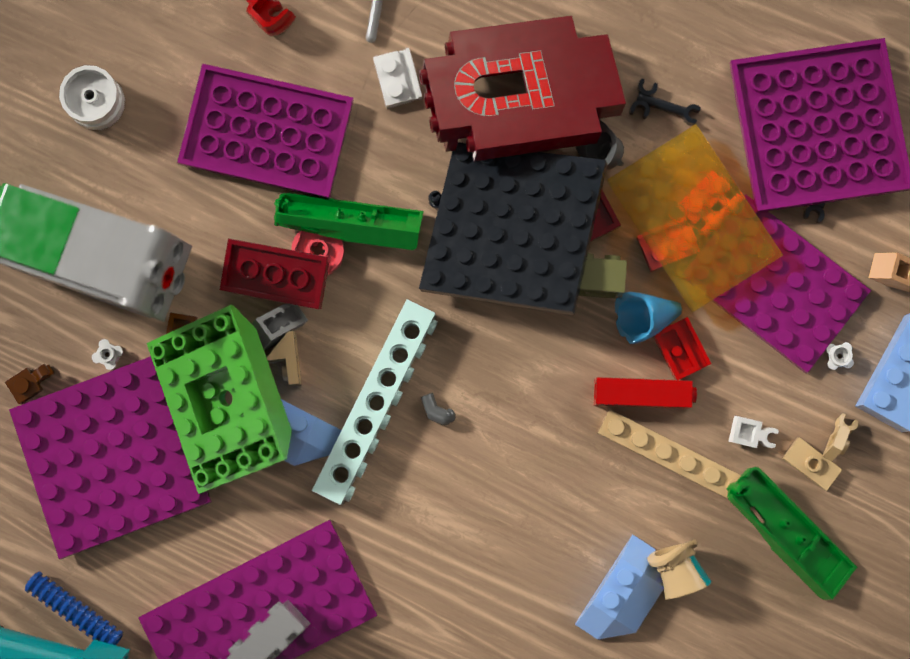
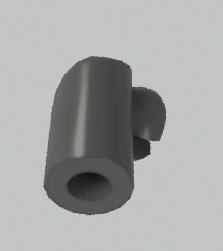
(436, 413)

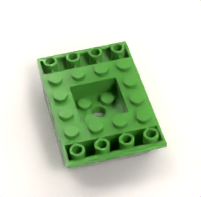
(195, 373)

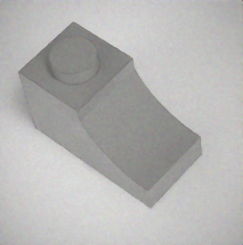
(276, 323)

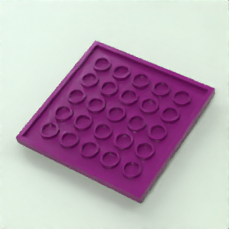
(820, 125)
(105, 458)

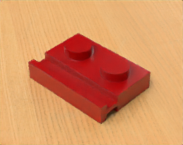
(681, 349)

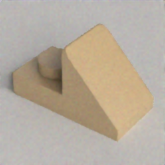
(287, 351)

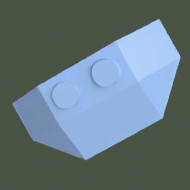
(310, 436)
(623, 594)

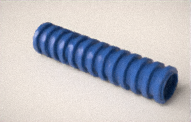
(72, 610)

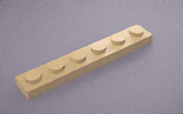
(667, 453)

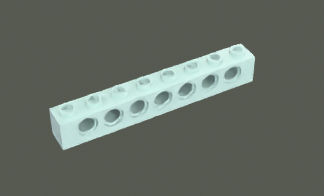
(410, 315)

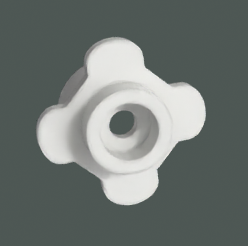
(114, 351)
(846, 360)

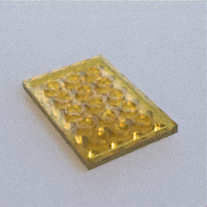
(694, 218)

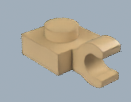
(838, 440)

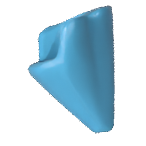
(644, 315)

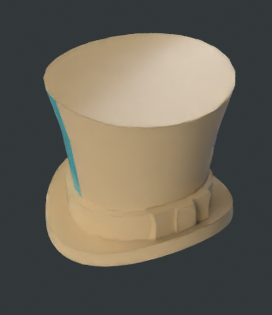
(679, 569)

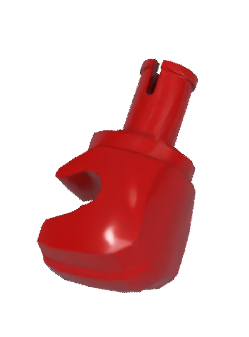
(262, 14)

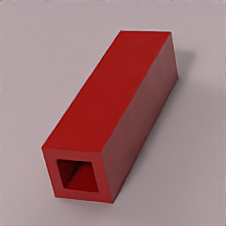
(644, 393)

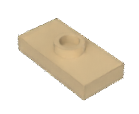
(812, 464)

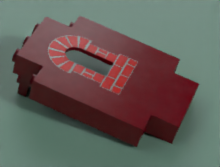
(566, 82)

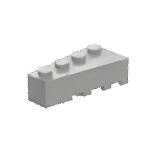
(272, 635)

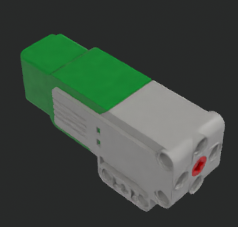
(91, 251)

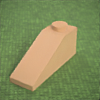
(891, 270)

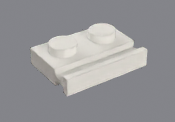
(397, 78)

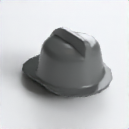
(607, 148)

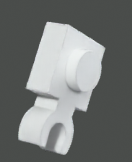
(749, 432)

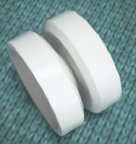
(78, 101)

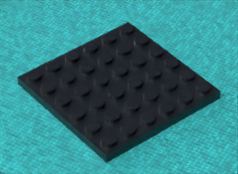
(514, 229)

